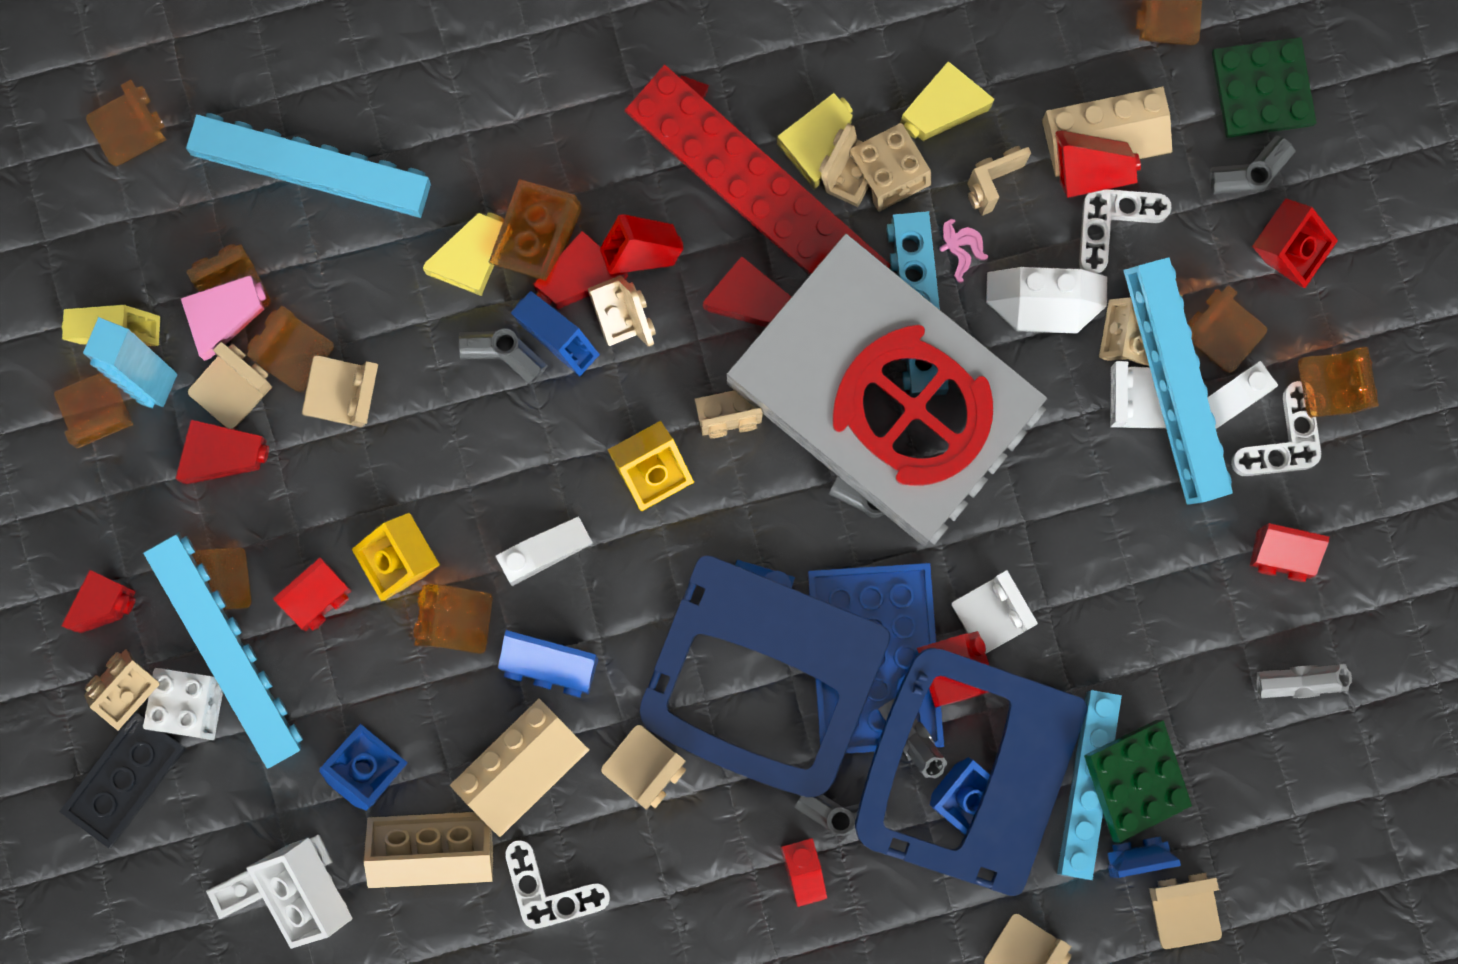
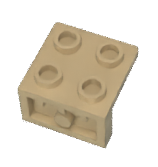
(891, 166)
(1122, 334)
(339, 391)
(726, 412)
(120, 689)

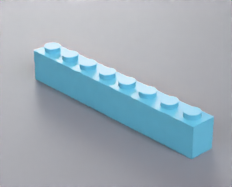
(309, 165)
(129, 363)
(1178, 381)
(223, 650)

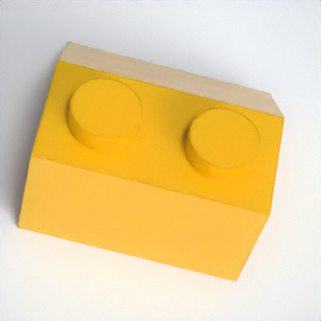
(651, 465)
(395, 556)

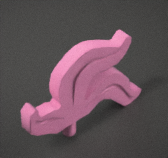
(965, 236)

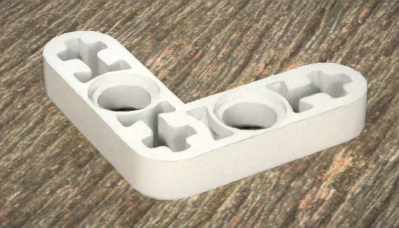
(1112, 212)
(1297, 442)
(539, 897)

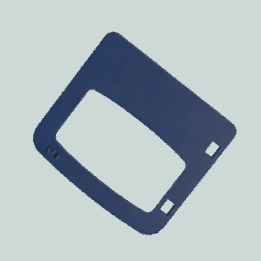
(785, 626)
(1021, 786)

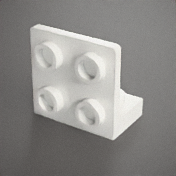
(1134, 398)
(995, 611)
(184, 704)

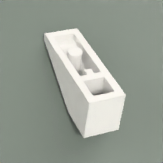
(1241, 393)
(543, 550)

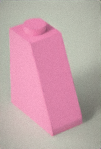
(222, 312)

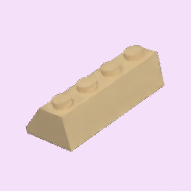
(1133, 118)
(519, 767)
(428, 850)

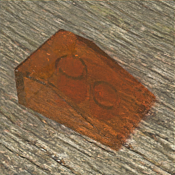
(535, 229)

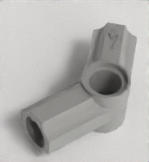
(1303, 681)

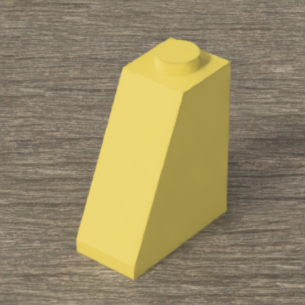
(945, 104)
(813, 136)
(467, 254)
(79, 322)

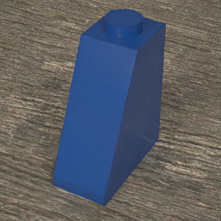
(555, 333)

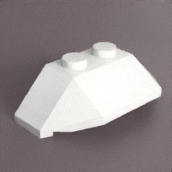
(1046, 298)

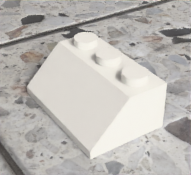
(300, 893)

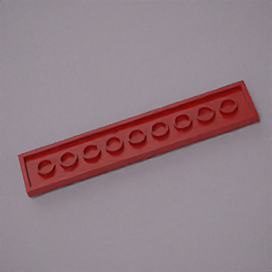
(739, 171)

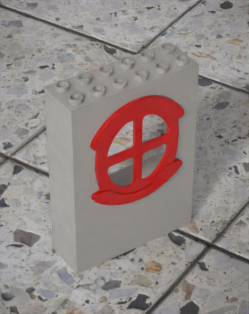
(835, 340)

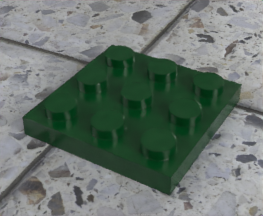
(1263, 87)
(1138, 780)

